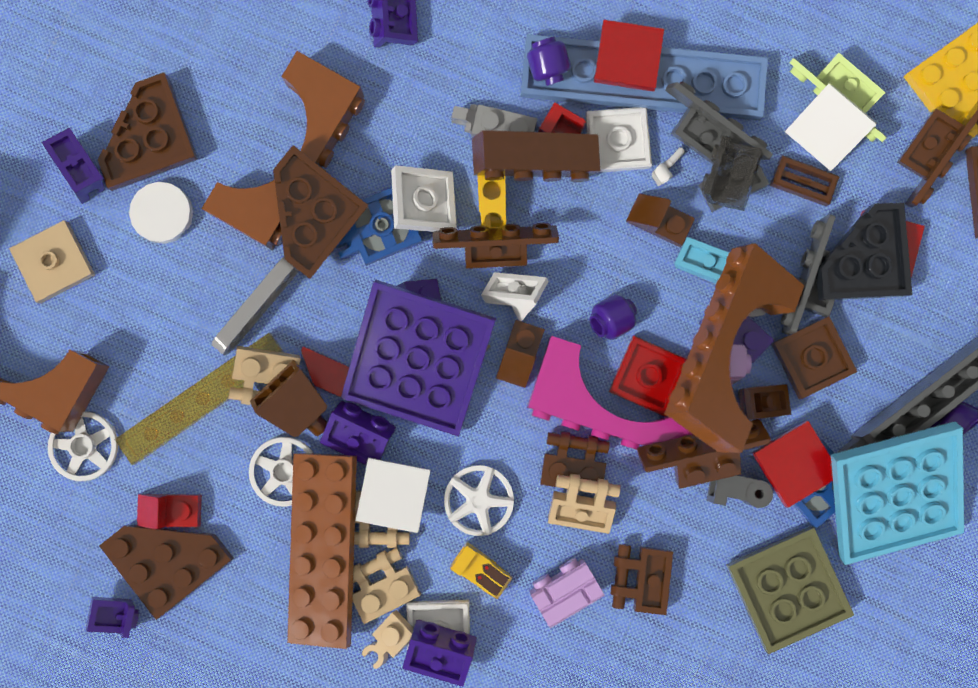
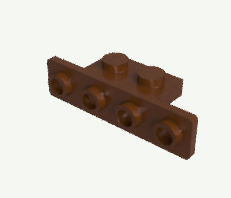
(932, 149)
(495, 246)
(697, 461)

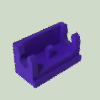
(74, 164)

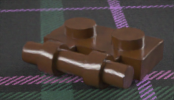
(563, 465)
(651, 583)

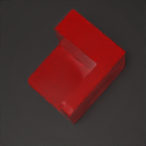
(562, 121)

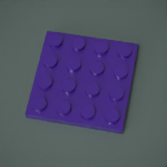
(417, 357)

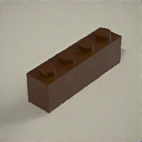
(535, 155)

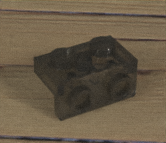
(731, 174)

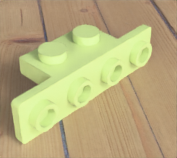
(848, 81)

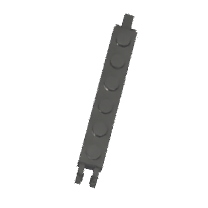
(925, 401)

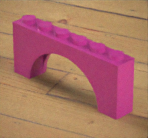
(562, 394)

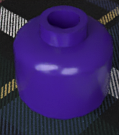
(548, 60)
(613, 317)

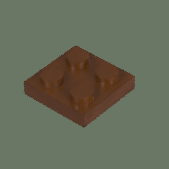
(814, 357)

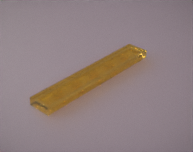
(185, 408)

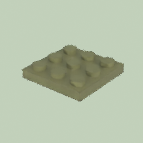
(790, 590)

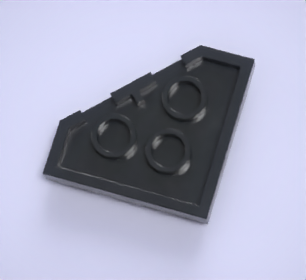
(869, 258)

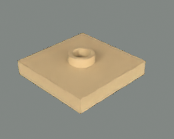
(52, 261)

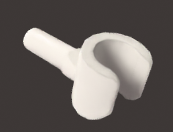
(662, 173)

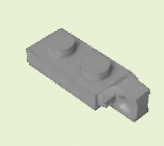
(488, 118)

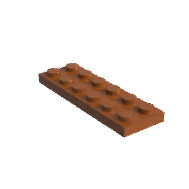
(322, 550)

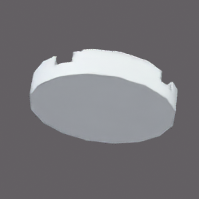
(161, 212)

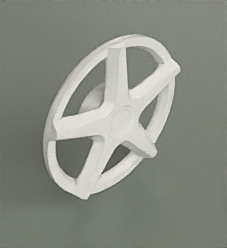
(83, 447)
(280, 471)
(478, 500)

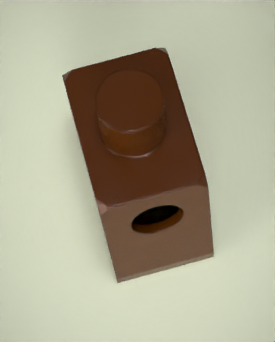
(291, 402)

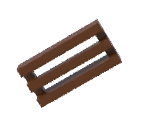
(799, 191)

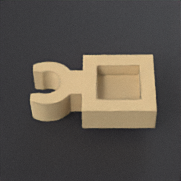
(392, 638)

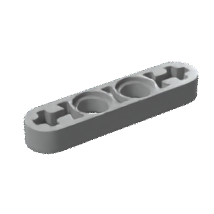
(254, 307)

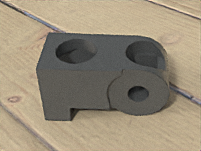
(749, 490)

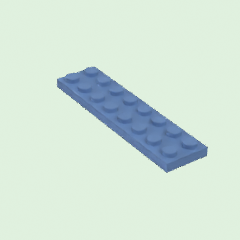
(727, 80)

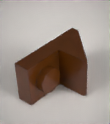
(658, 218)
(520, 354)
(764, 401)

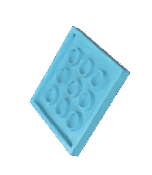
(899, 492)

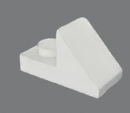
(515, 290)

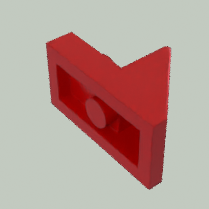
(169, 510)

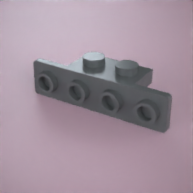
(703, 126)
(810, 261)

